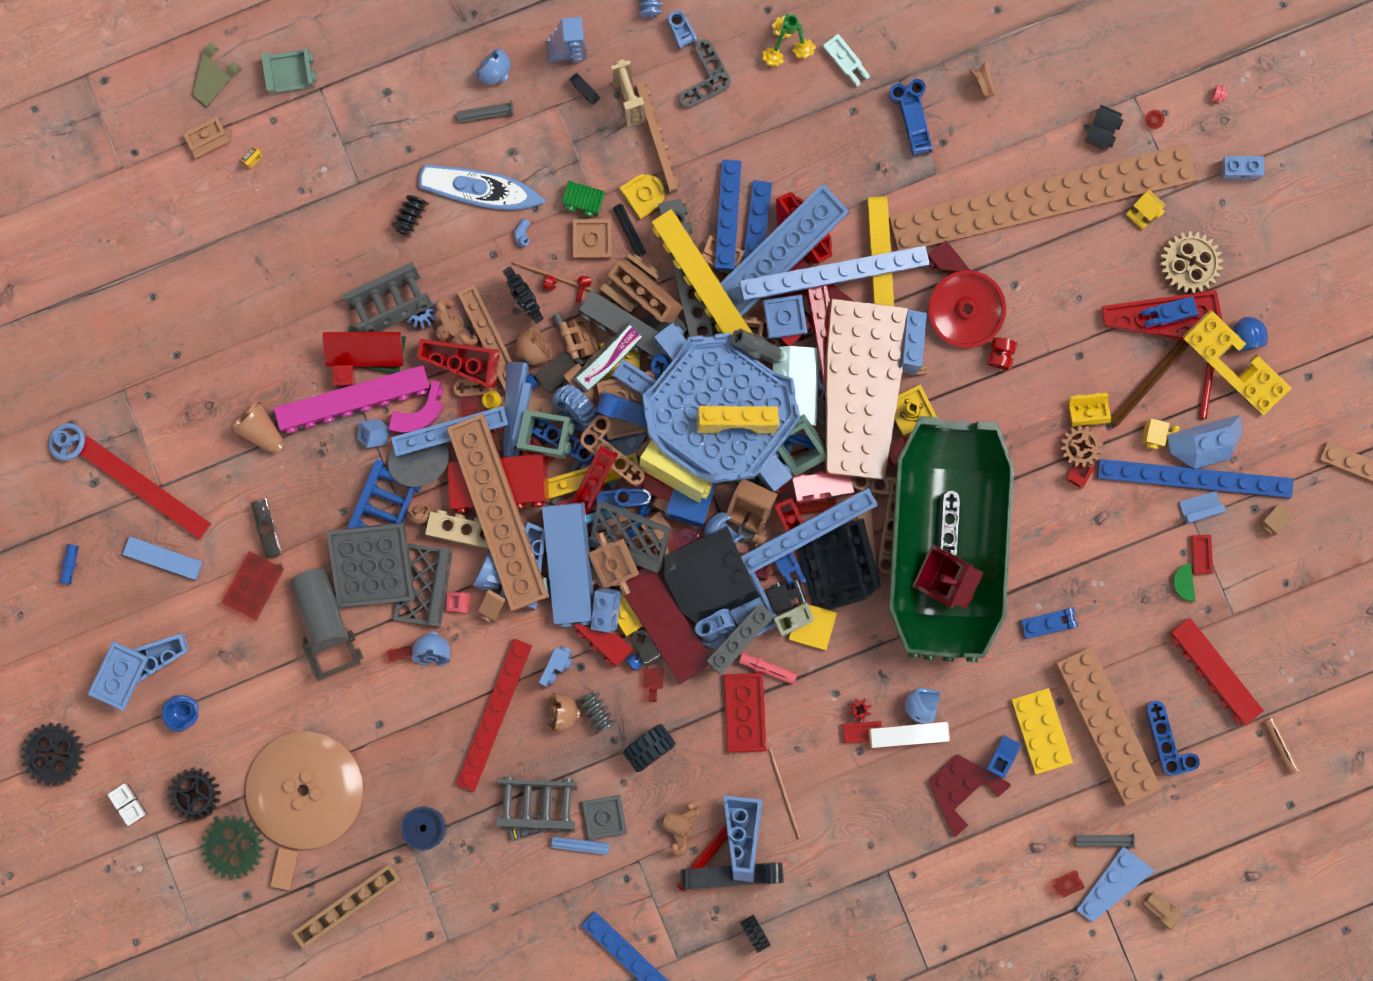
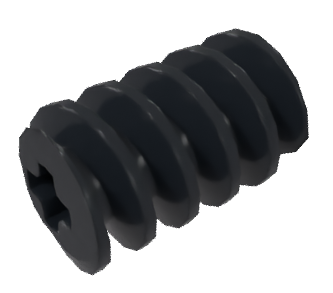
(409, 214)

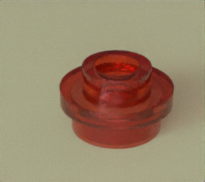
(1154, 113)

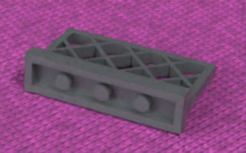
(641, 556)
(439, 590)

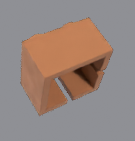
(753, 499)

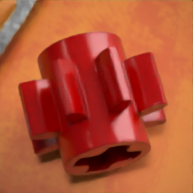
(855, 711)

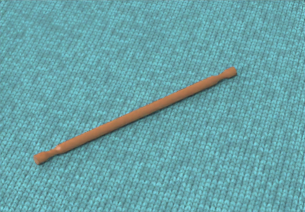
(557, 277)
(784, 793)

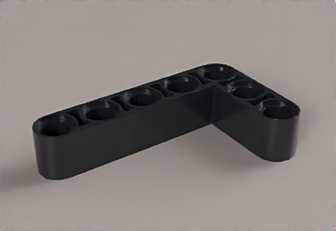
(723, 876)

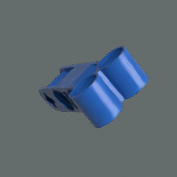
(913, 116)

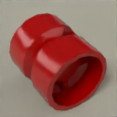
(1002, 353)

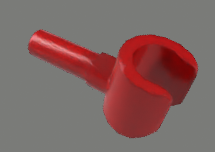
(583, 281)

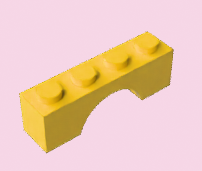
(756, 418)

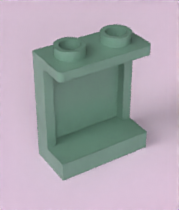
(288, 71)

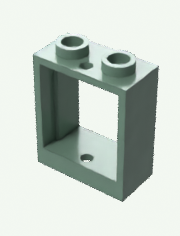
(526, 431)
(809, 459)

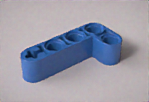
(577, 450)
(1167, 736)

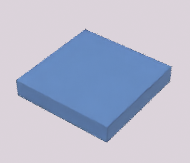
(785, 316)

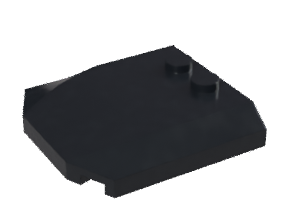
(840, 566)
(709, 576)

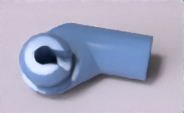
(520, 233)

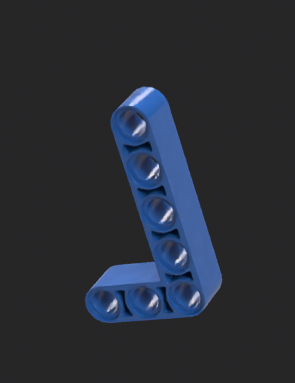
(621, 408)

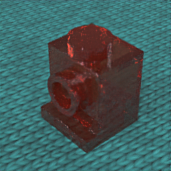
(1076, 884)

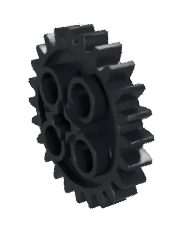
(523, 294)
(49, 772)

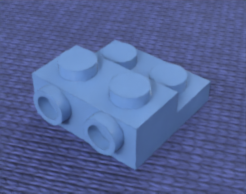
(559, 661)

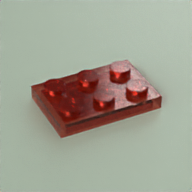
(253, 585)

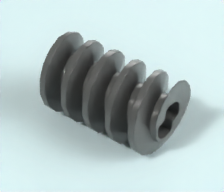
(596, 712)

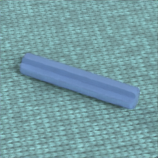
(580, 845)

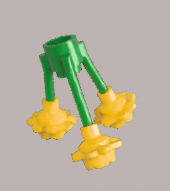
(784, 28)

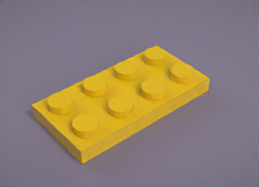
(1042, 731)

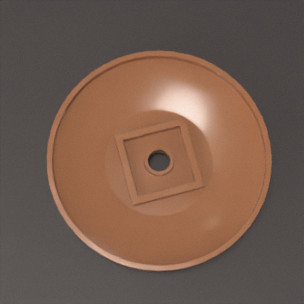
(333, 792)

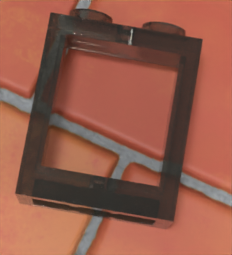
(317, 669)

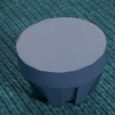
(487, 576)

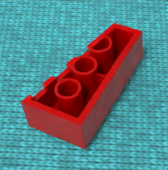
(470, 362)

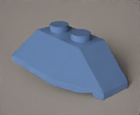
(1207, 442)

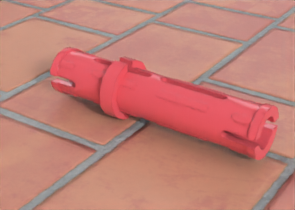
(767, 668)

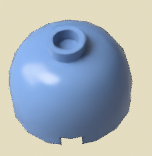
(494, 68)
(431, 649)

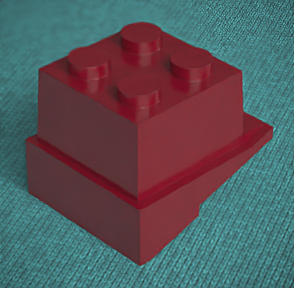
(947, 578)

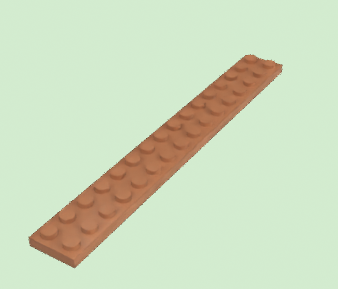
(1043, 198)

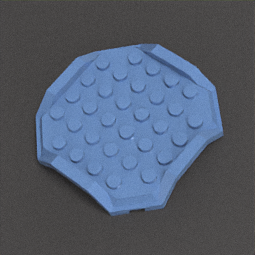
(717, 374)

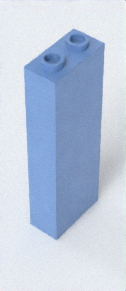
(569, 563)

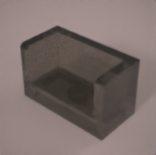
(552, 374)

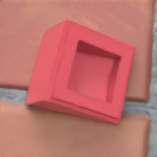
(458, 602)

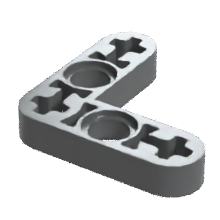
(714, 76)

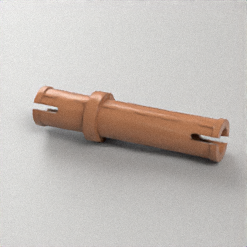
(1292, 767)

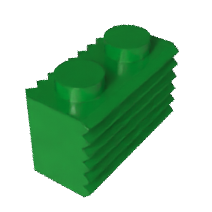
(583, 199)

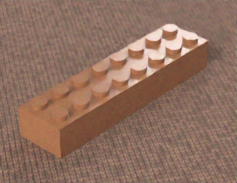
(1107, 726)

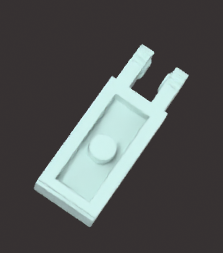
(845, 58)

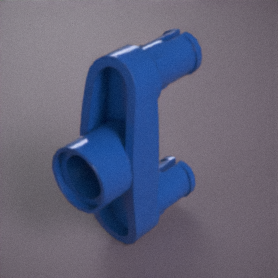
(637, 497)

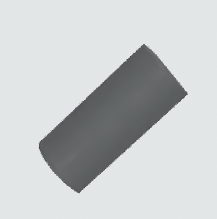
(318, 610)

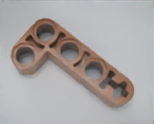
(599, 441)

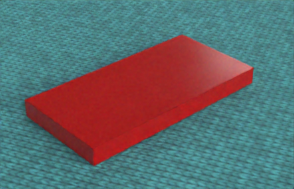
(363, 349)
(745, 712)

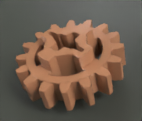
(1072, 444)

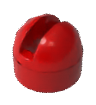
(549, 280)

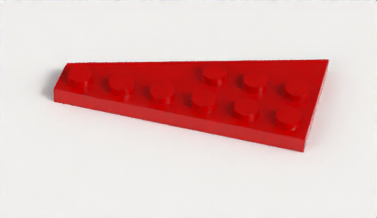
(1129, 316)

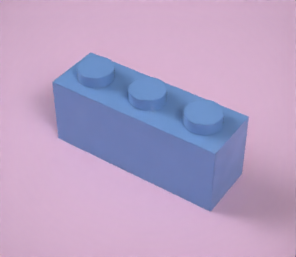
(913, 342)

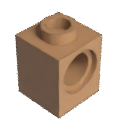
(1276, 520)

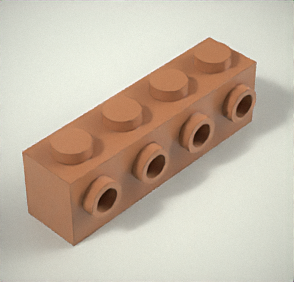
(645, 291)

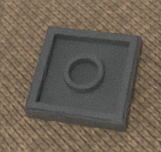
(604, 817)

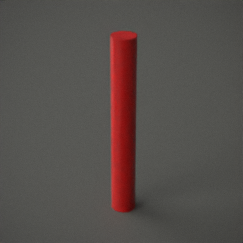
(1206, 391)

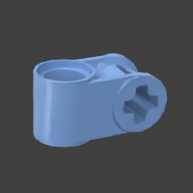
(683, 32)
(719, 625)

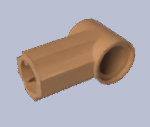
(1166, 913)

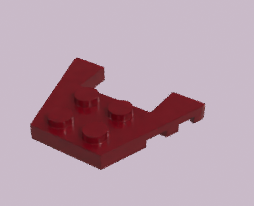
(956, 783)

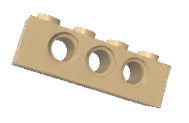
(435, 529)

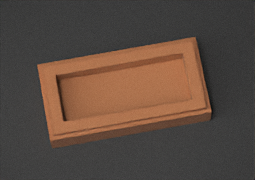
(284, 869)

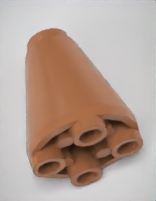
(259, 429)

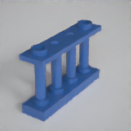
(372, 489)

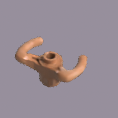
(452, 325)
(681, 826)

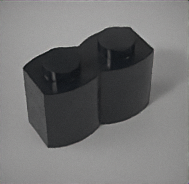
(1103, 128)

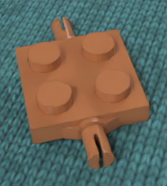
(613, 563)

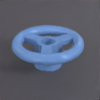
(58, 437)

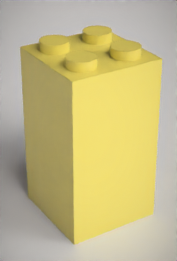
(672, 474)

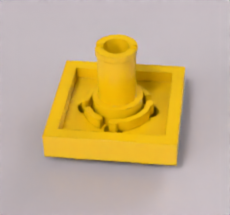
(914, 398)

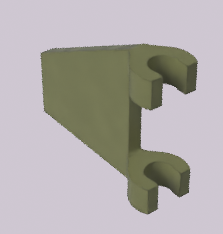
(211, 77)

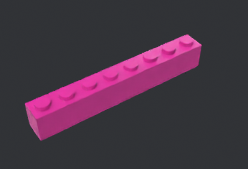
(352, 399)

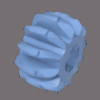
(423, 318)

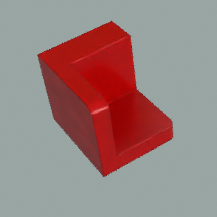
(1079, 476)

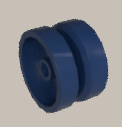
(435, 828)

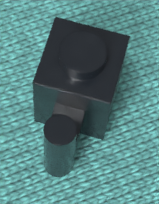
(783, 598)

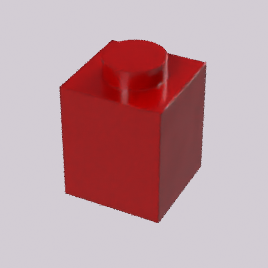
(343, 376)

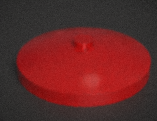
(967, 308)

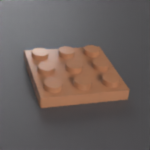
(618, 426)

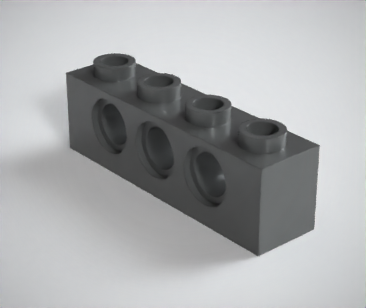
(739, 639)

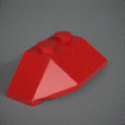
(784, 208)

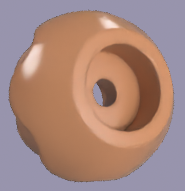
(419, 514)

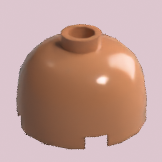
(532, 347)
(562, 713)

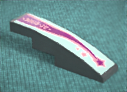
(608, 357)

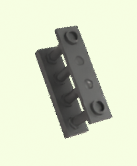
(381, 286)
(526, 822)

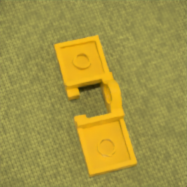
(1256, 383)

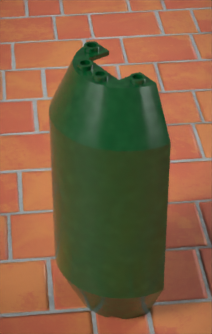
(979, 469)

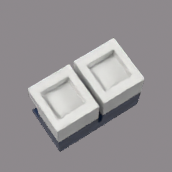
(130, 806)

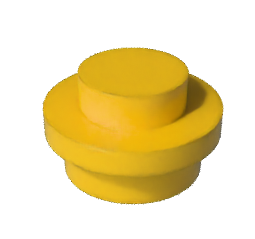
(491, 400)

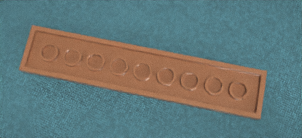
(497, 512)

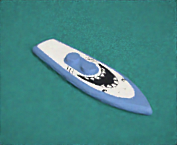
(478, 188)

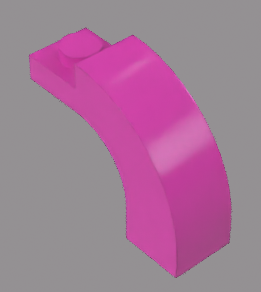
(426, 417)

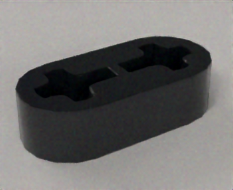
(582, 86)

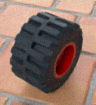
(649, 748)

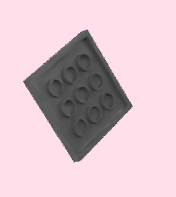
(370, 564)

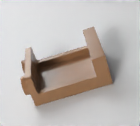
(619, 295)

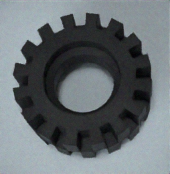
(755, 933)

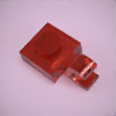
(653, 680)

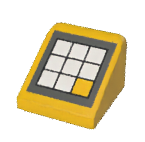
(251, 157)

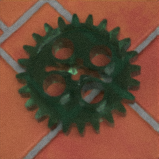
(218, 837)

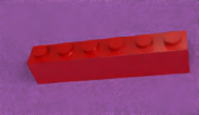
(1216, 672)

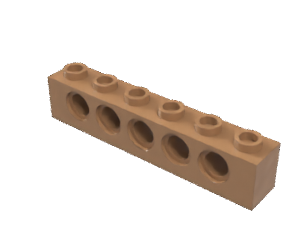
(347, 906)

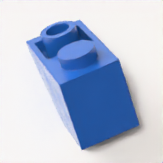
(1003, 757)

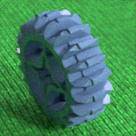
(574, 404)

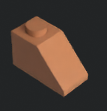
(492, 606)

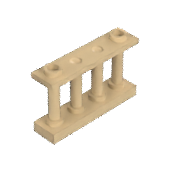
(633, 106)

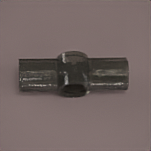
(270, 540)

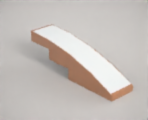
(908, 735)

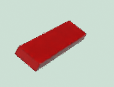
(595, 478)

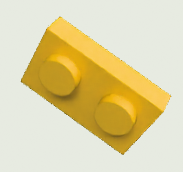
(1089, 409)

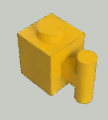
(1149, 207)
(1156, 433)

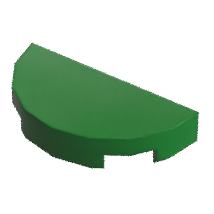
(1183, 583)

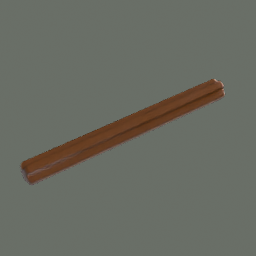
(1149, 382)

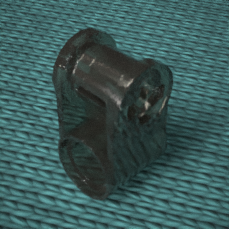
(648, 651)

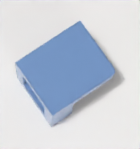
(373, 433)

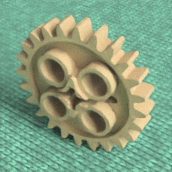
(1198, 247)

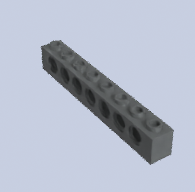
(688, 304)

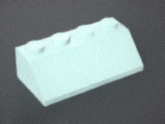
(802, 366)

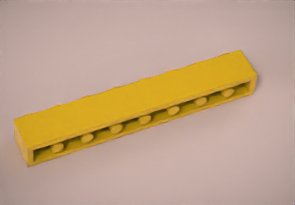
(698, 274)

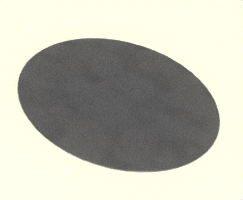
(419, 467)

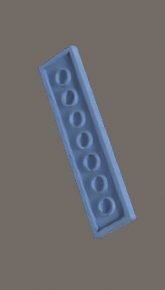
(787, 243)

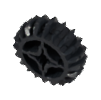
(196, 785)

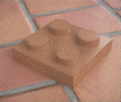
(592, 238)

